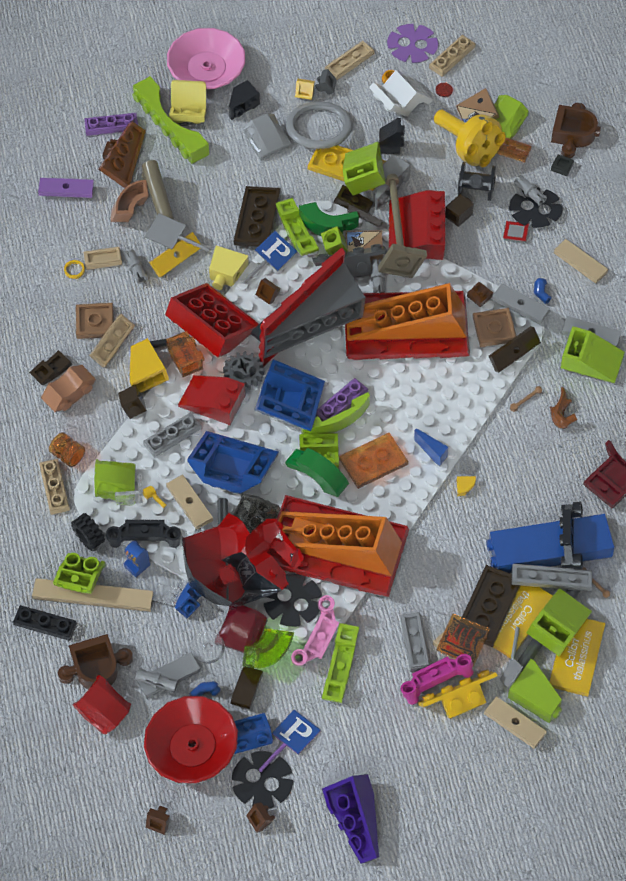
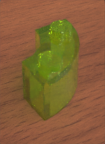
(268, 649)

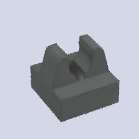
(326, 82)

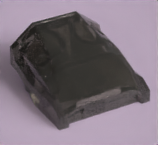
(254, 510)

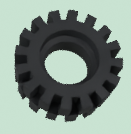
(88, 531)

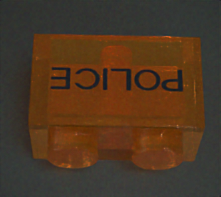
(184, 353)

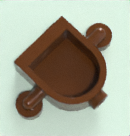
(574, 128)
(92, 659)

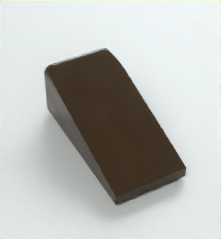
(345, 198)

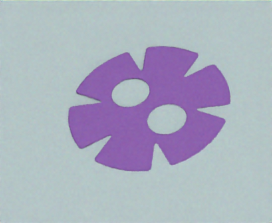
(417, 54)

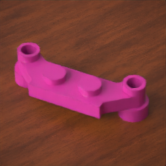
(436, 674)

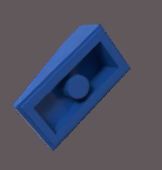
(435, 450)

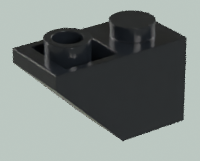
(243, 99)
(391, 137)

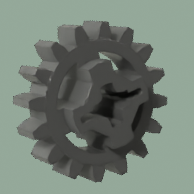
(244, 369)

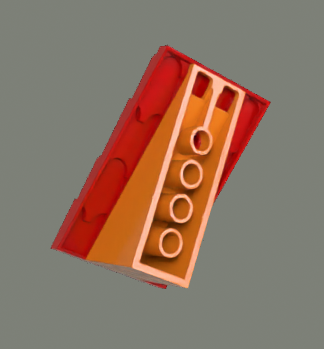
(410, 325)
(342, 545)

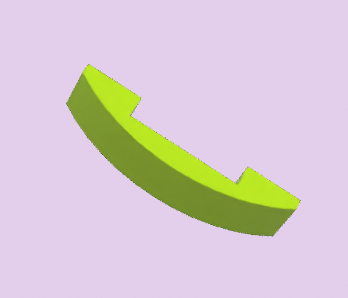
(295, 227)
(341, 420)
(340, 663)

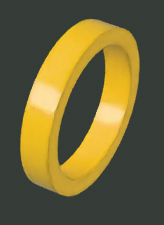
(74, 262)

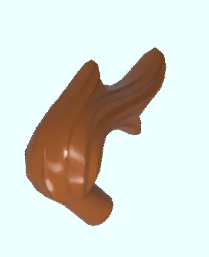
(558, 411)

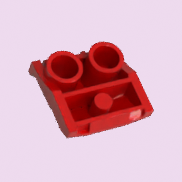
(102, 706)

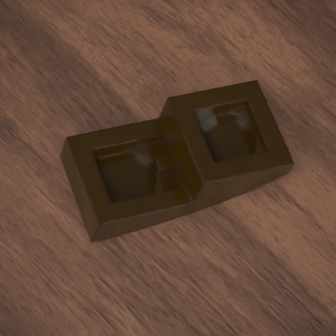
(52, 368)
(246, 687)

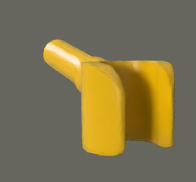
(149, 492)

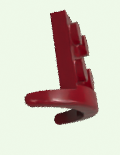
(609, 479)

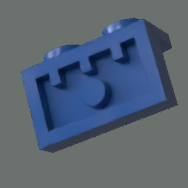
(253, 733)

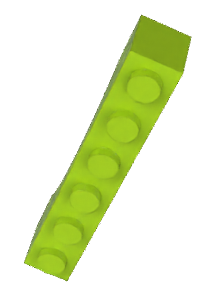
(189, 142)

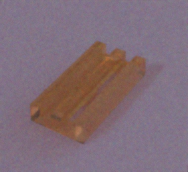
(511, 151)

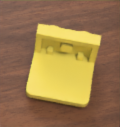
(188, 101)

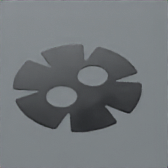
(538, 219)
(298, 591)
(247, 789)

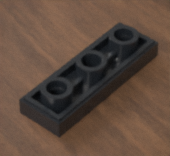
(55, 625)

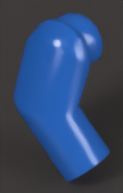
(539, 290)
(204, 687)

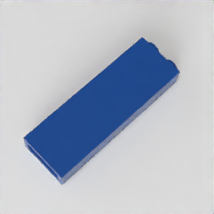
(541, 543)

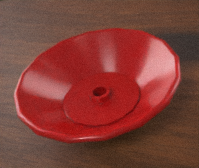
(187, 722)

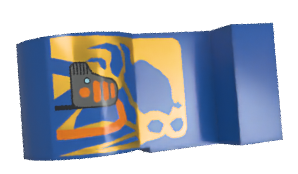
(137, 559)

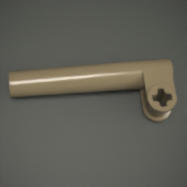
(154, 180)

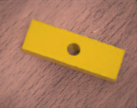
(166, 261)

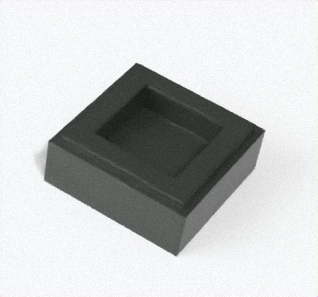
(562, 165)

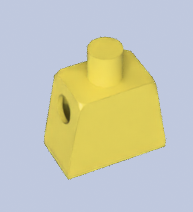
(226, 267)

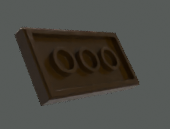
(257, 215)
(491, 601)

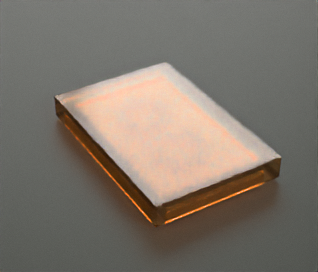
(373, 460)

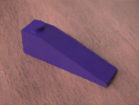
(354, 808)

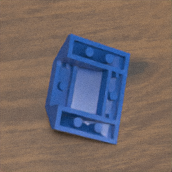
(290, 395)
(230, 462)

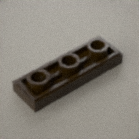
(514, 349)

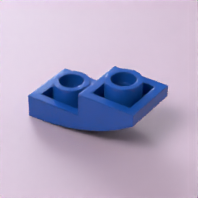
(187, 601)

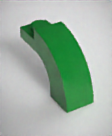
(319, 222)
(320, 469)

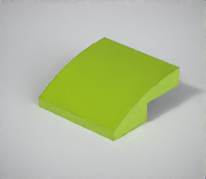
(323, 444)

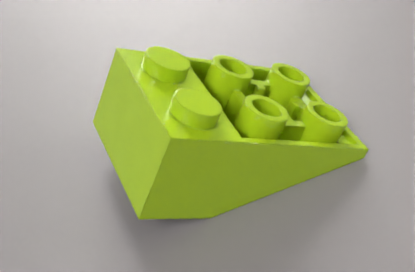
(363, 169)
(591, 355)
(558, 622)

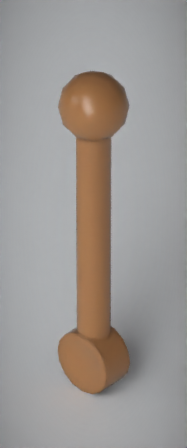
(513, 407)
(606, 593)

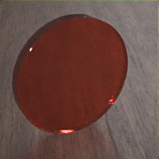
(444, 89)

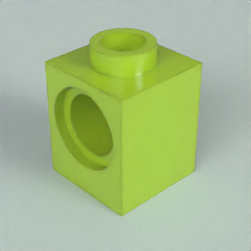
(333, 240)

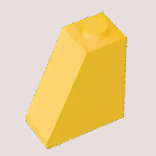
(146, 367)

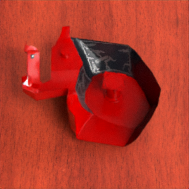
(250, 569)

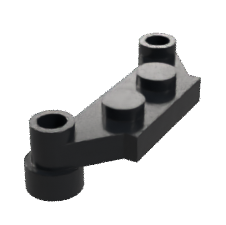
(570, 512)
(144, 531)

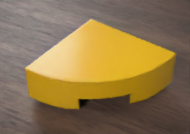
(465, 484)

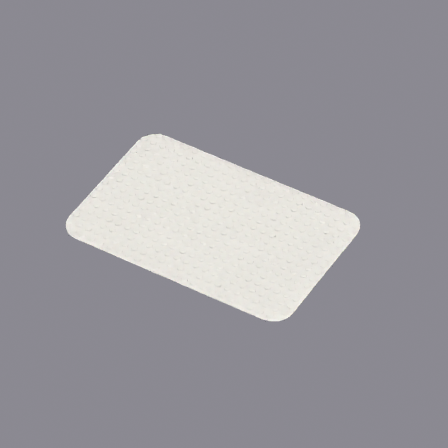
(434, 394)

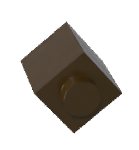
(459, 210)
(132, 401)

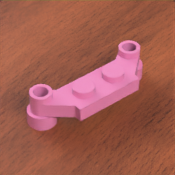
(320, 635)

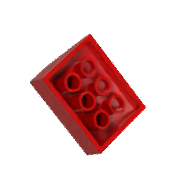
(421, 222)
(210, 319)

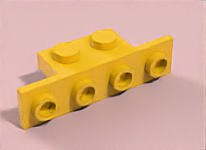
(462, 696)

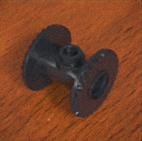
(476, 181)

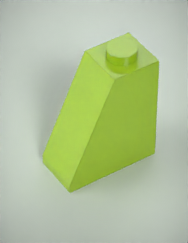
(536, 693)

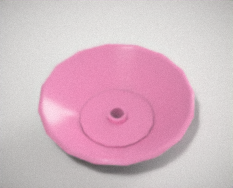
(207, 57)

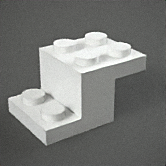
(400, 94)

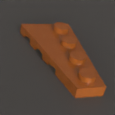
(122, 158)

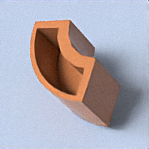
(129, 198)
(68, 388)

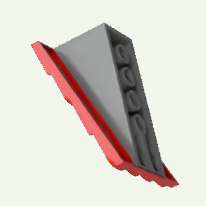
(320, 305)

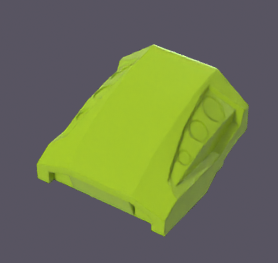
(511, 114)
(113, 478)
(78, 573)

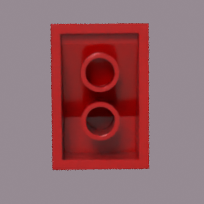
(214, 397)

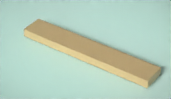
(101, 596)

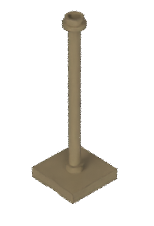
(400, 259)

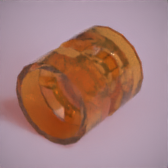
(68, 450)

